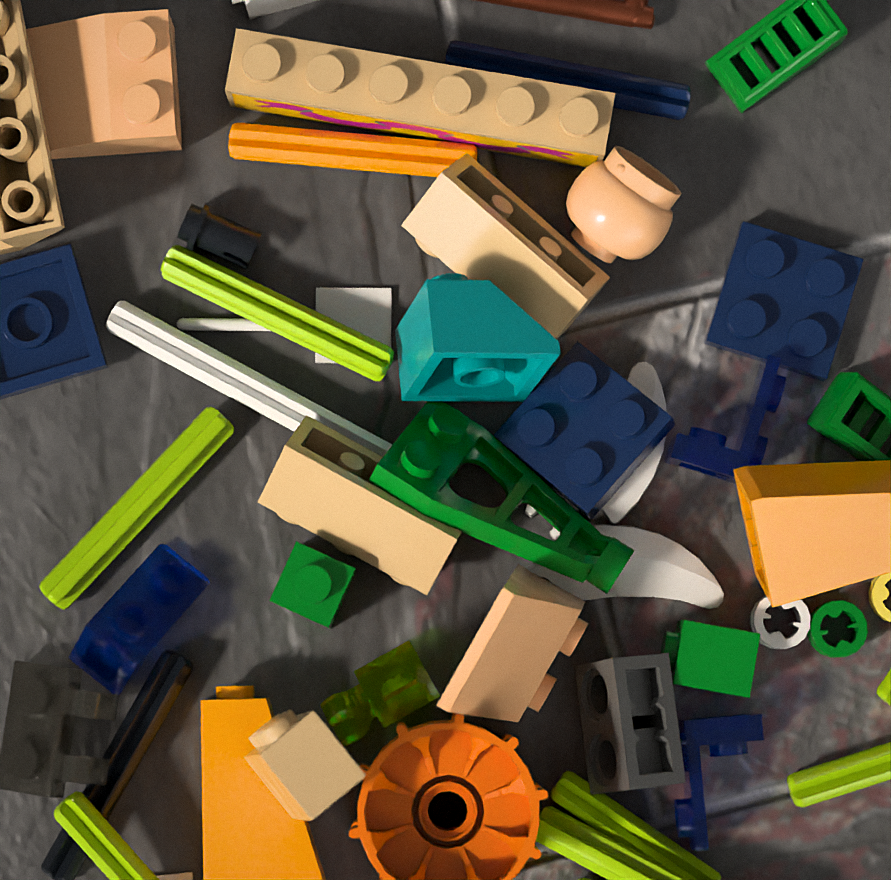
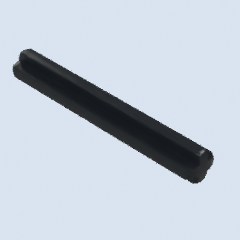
(125, 755)

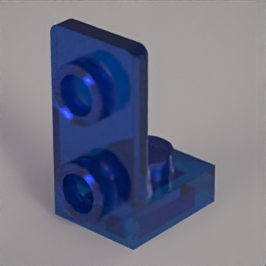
(706, 450)
(137, 618)
(725, 737)

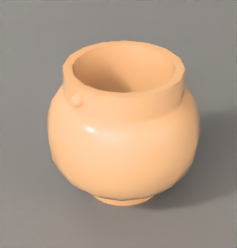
(621, 207)

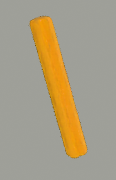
(344, 149)

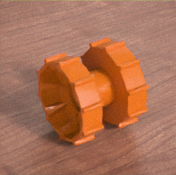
(456, 758)

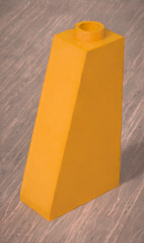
(816, 525)
(243, 822)

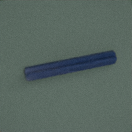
(631, 90)

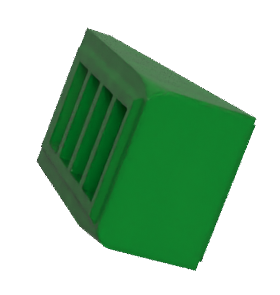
(822, 19)
(834, 405)

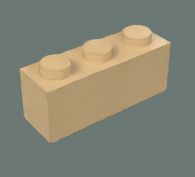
(496, 237)
(327, 490)
(302, 763)

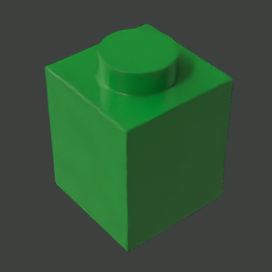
(313, 585)
(712, 657)

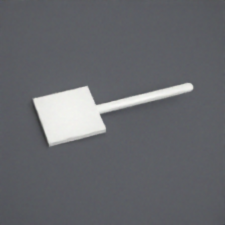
(358, 308)

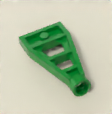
(432, 452)

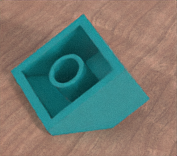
(470, 344)

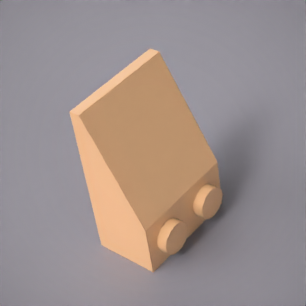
(108, 84)
(515, 649)

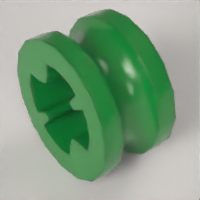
(840, 648)

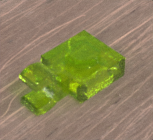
(387, 689)

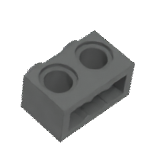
(629, 723)

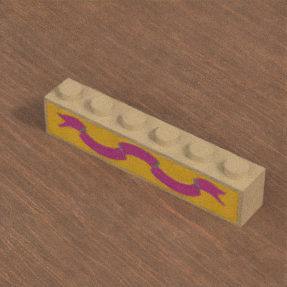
(418, 98)

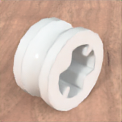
(776, 640)

